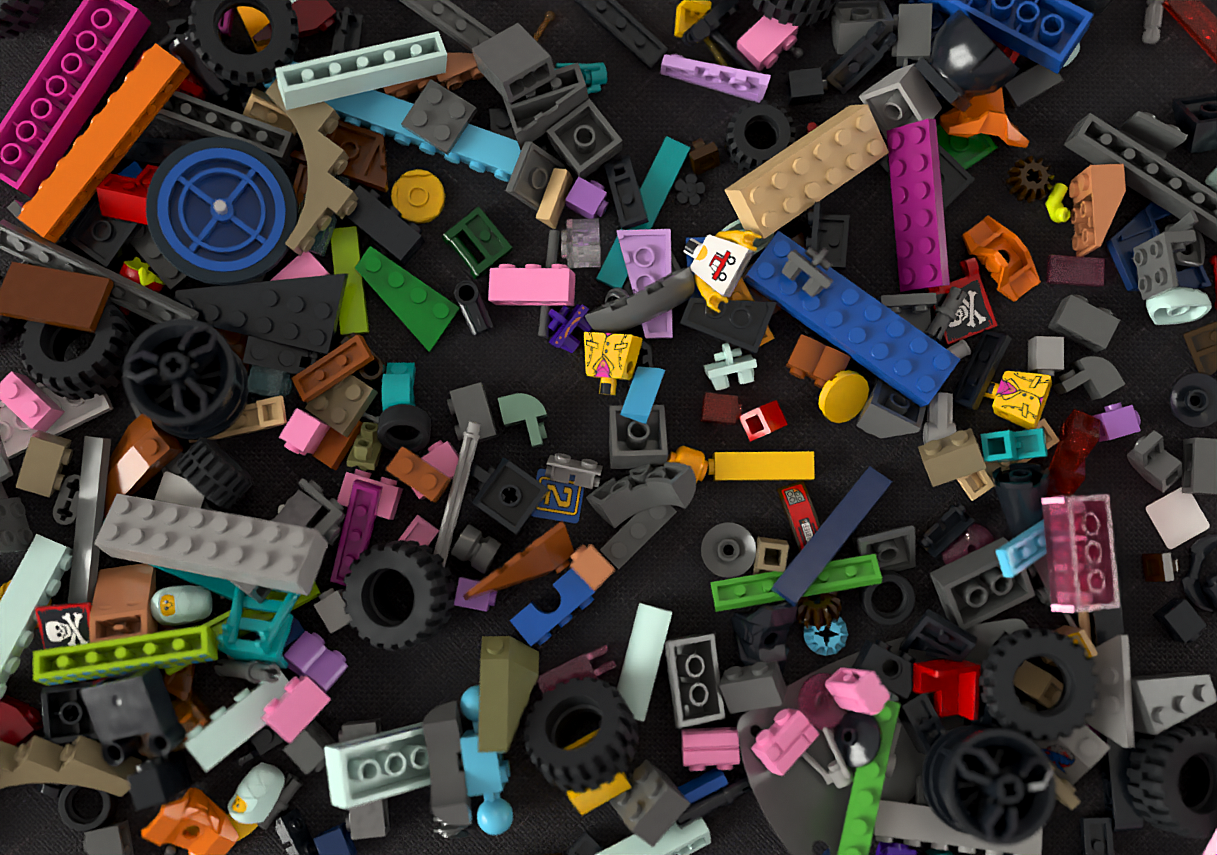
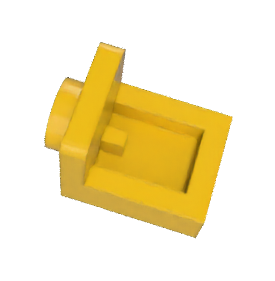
(688, 13)

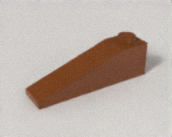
(138, 458)
(537, 560)

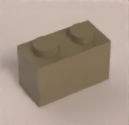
(951, 457)
(44, 463)

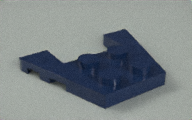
(1137, 231)

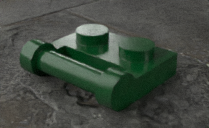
(485, 238)

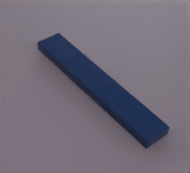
(831, 536)

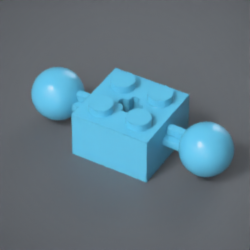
(484, 771)

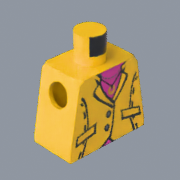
(611, 358)
(1020, 397)

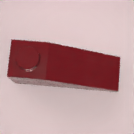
(311, 16)
(18, 721)

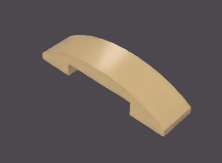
(256, 417)
(981, 481)

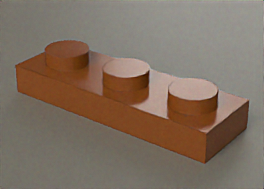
(332, 368)

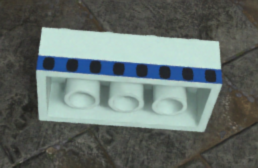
(377, 766)

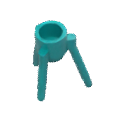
(593, 74)

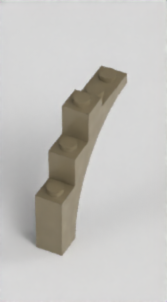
(324, 160)
(72, 765)

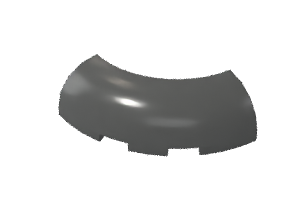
(643, 305)
(642, 490)
(447, 774)

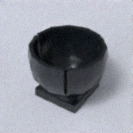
(965, 62)

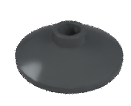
(717, 560)

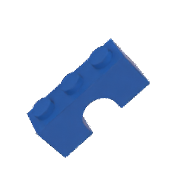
(536, 624)

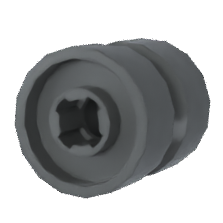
(476, 548)

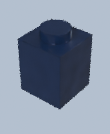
(335, 841)

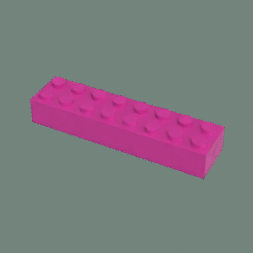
(66, 90)

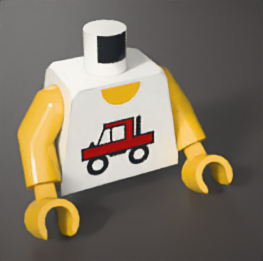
(720, 263)

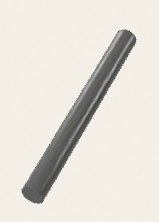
(552, 253)

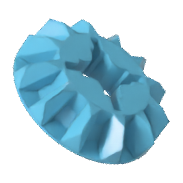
(834, 643)

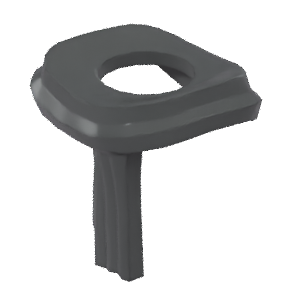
(1197, 254)

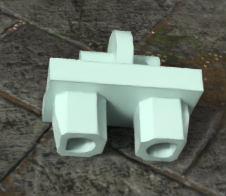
(741, 365)

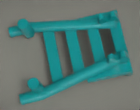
(272, 633)

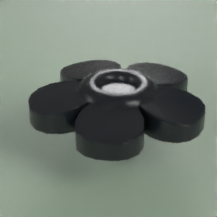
(689, 189)

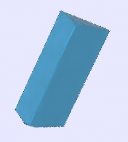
(642, 393)

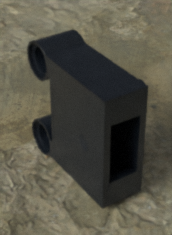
(131, 706)

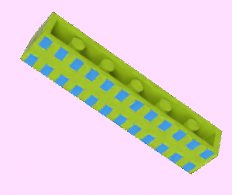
(125, 655)

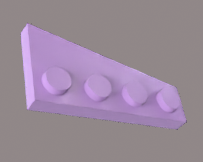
(717, 77)
(648, 260)

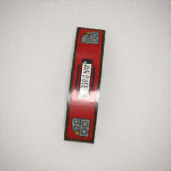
(799, 512)

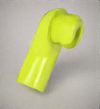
(1055, 206)

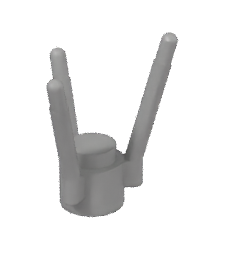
(838, 771)

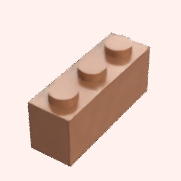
(591, 565)

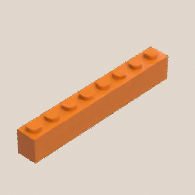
(103, 143)

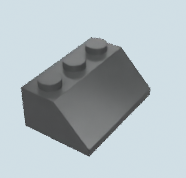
(694, 679)

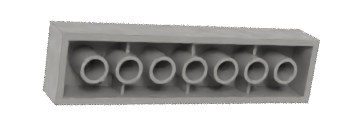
(212, 543)

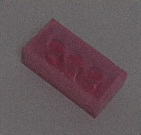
(1080, 553)

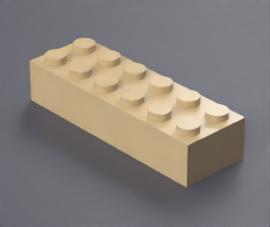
(807, 170)

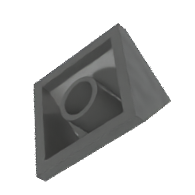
(892, 547)

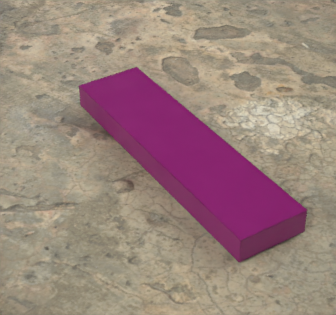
(356, 527)

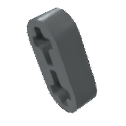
(67, 498)

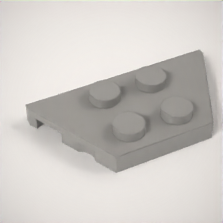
(1114, 709)

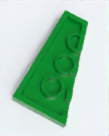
(414, 302)

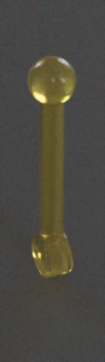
(715, 52)

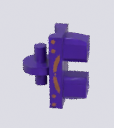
(562, 337)

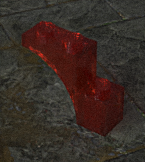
(1076, 441)

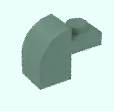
(524, 408)

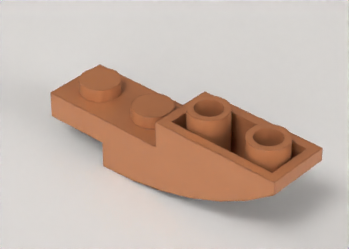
(459, 69)

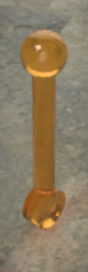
(549, 16)

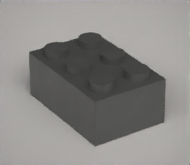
(976, 588)

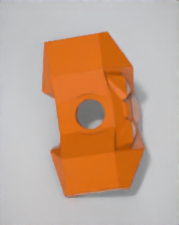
(983, 116)
(1012, 277)
(195, 808)

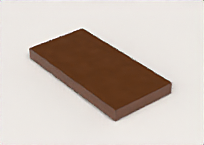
(54, 296)

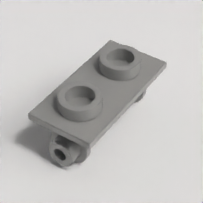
(564, 466)

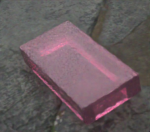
(1075, 270)

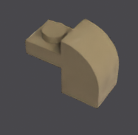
(770, 555)

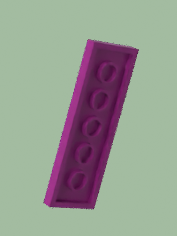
(918, 206)

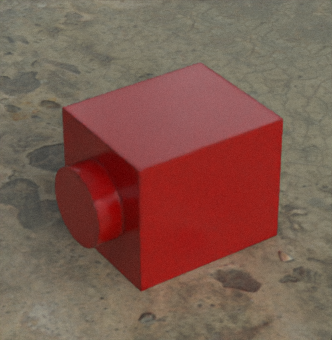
(763, 420)

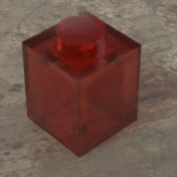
(720, 409)

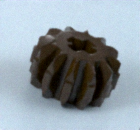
(1037, 172)
(819, 610)

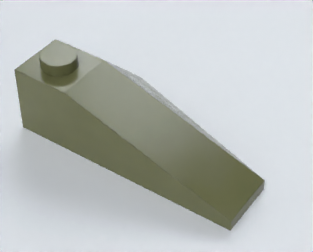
(506, 680)

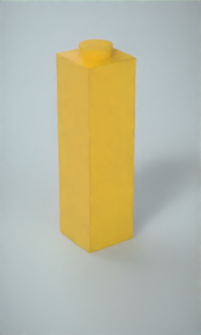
(761, 466)

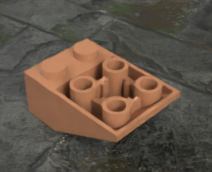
(1095, 201)
(123, 603)

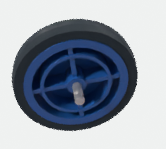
(221, 210)

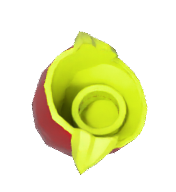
(140, 274)

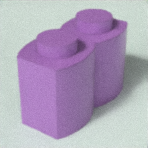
(314, 660)

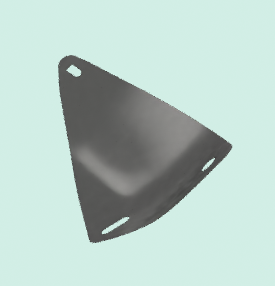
(801, 802)

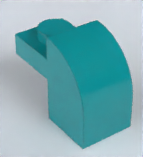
(398, 384)
(1013, 446)

